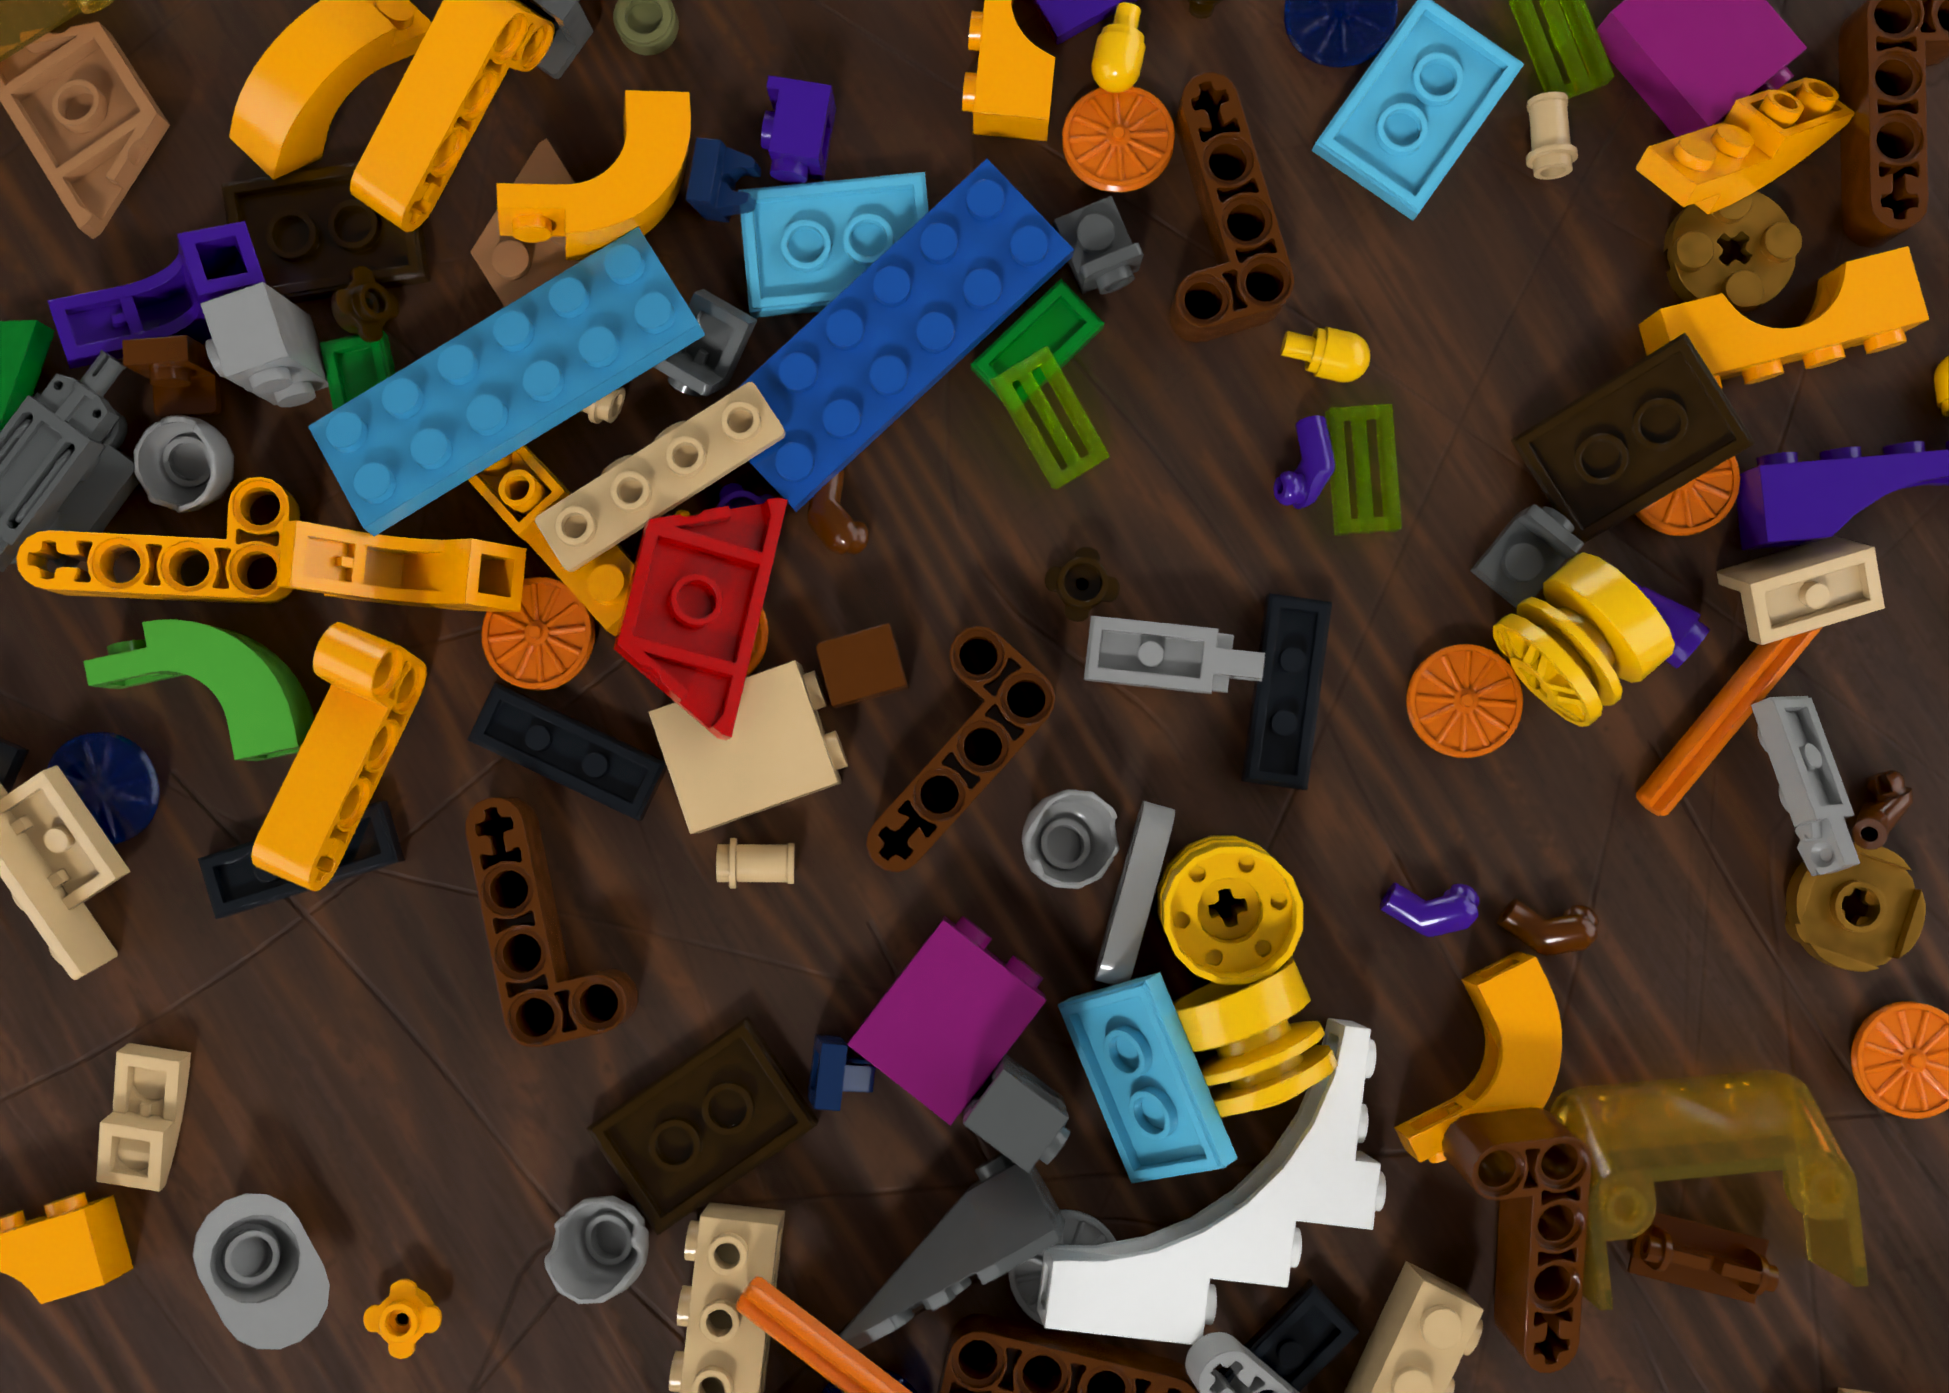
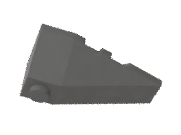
(985, 1233)

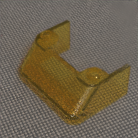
(1708, 1130)

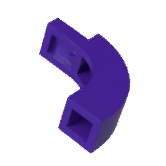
(162, 305)

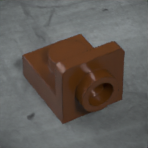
(179, 374)

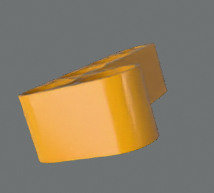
(444, 102)
(164, 555)
(341, 756)

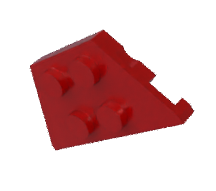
(700, 606)

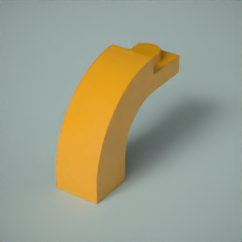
(310, 73)
(626, 196)
(401, 569)
(1519, 1055)

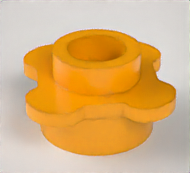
(421, 1313)

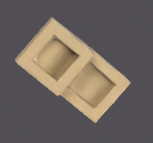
(146, 1117)

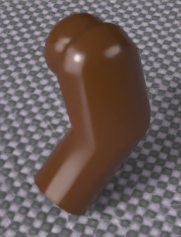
(833, 522)
(1882, 812)
(1551, 936)

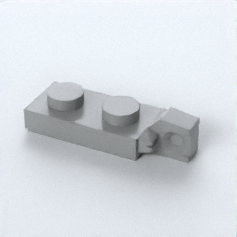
(1166, 656)
(1807, 781)

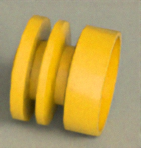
(1584, 638)
(1261, 927)
(1258, 1052)

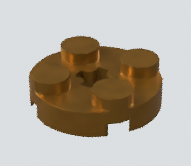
(1765, 240)
(1871, 940)

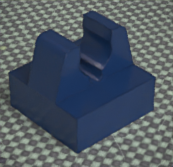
(714, 180)
(836, 1073)

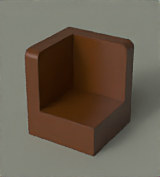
(861, 666)

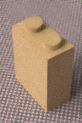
(770, 759)

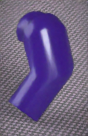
(1314, 470)
(1434, 917)

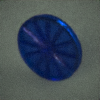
(1339, 30)
(112, 781)

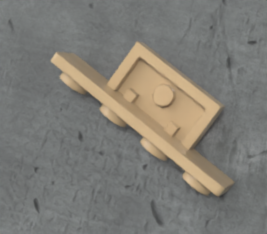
(659, 476)
(54, 863)

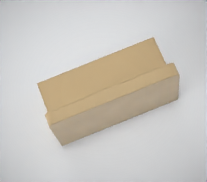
(1806, 588)

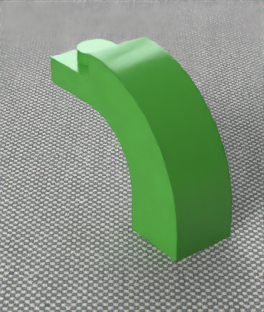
(256, 689)

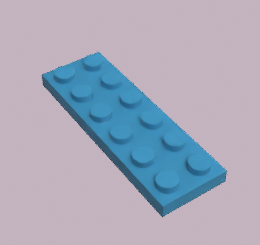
(505, 381)

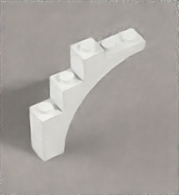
(1161, 1281)

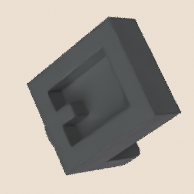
(1101, 247)
(1527, 553)

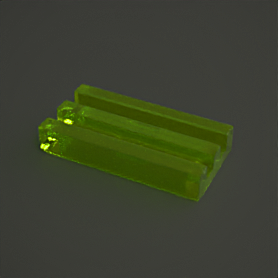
(1585, 36)
(1022, 372)
(1388, 470)

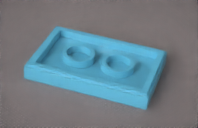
(1417, 107)
(821, 236)
(1147, 1080)

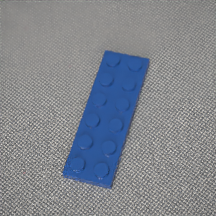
(902, 328)

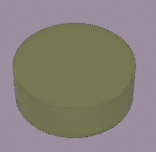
(646, 25)

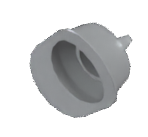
(261, 1271)

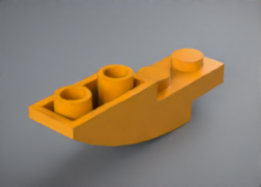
(1748, 149)
(523, 488)

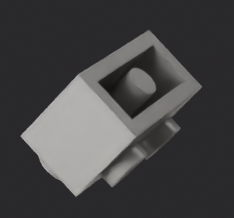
(265, 345)

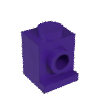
(798, 128)

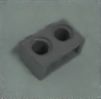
(1018, 1115)

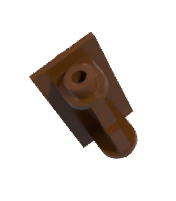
(1704, 1258)

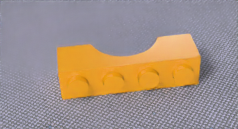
(1012, 78)
(1854, 305)
(67, 1249)

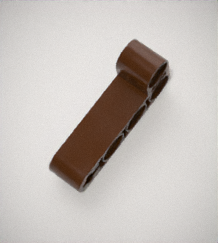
(1880, 192)
(1222, 203)
(951, 759)
(539, 919)
(1543, 1194)
(1077, 1360)

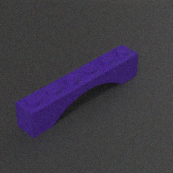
(1812, 500)

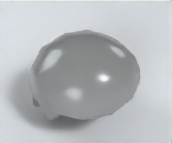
(183, 463)
(1070, 838)
(597, 1250)

